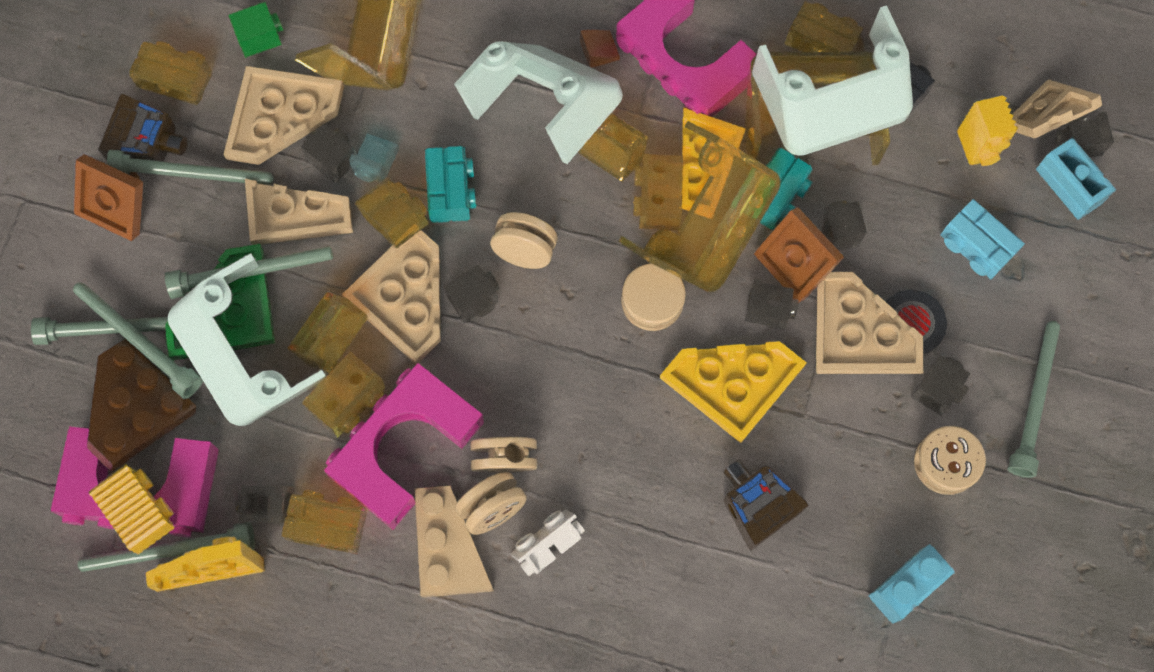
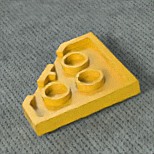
(734, 381)
(207, 564)

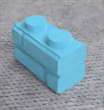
(1075, 178)
(981, 240)
(911, 584)

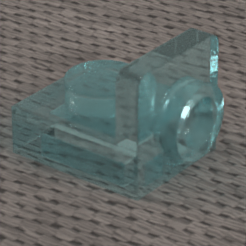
(373, 159)

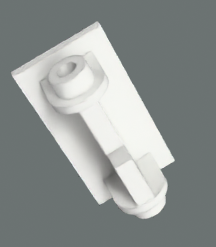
(535, 547)

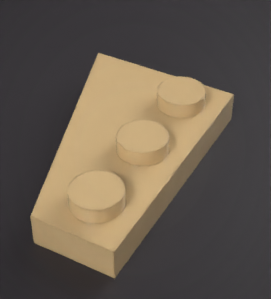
(290, 214)
(445, 547)

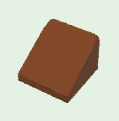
(598, 47)

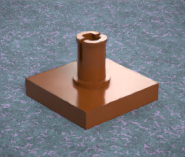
(108, 197)
(798, 254)

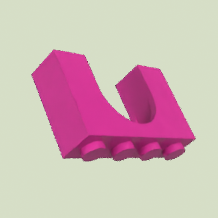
(699, 88)
(417, 398)
(185, 489)

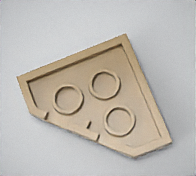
(278, 111)
(403, 296)
(862, 331)

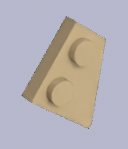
(1053, 107)

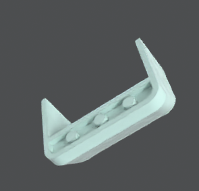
(583, 91)
(843, 110)
(237, 395)

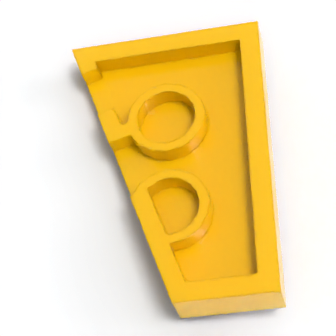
(693, 176)

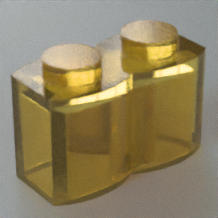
(393, 212)

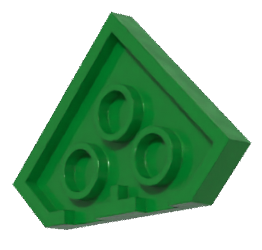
(249, 315)

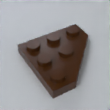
(131, 405)

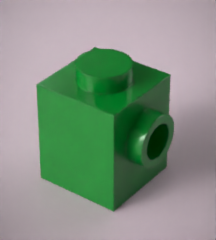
(256, 29)

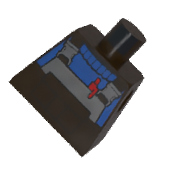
(141, 132)
(760, 502)

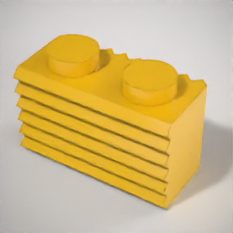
(987, 131)
(133, 509)

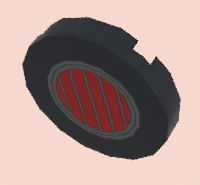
(923, 314)

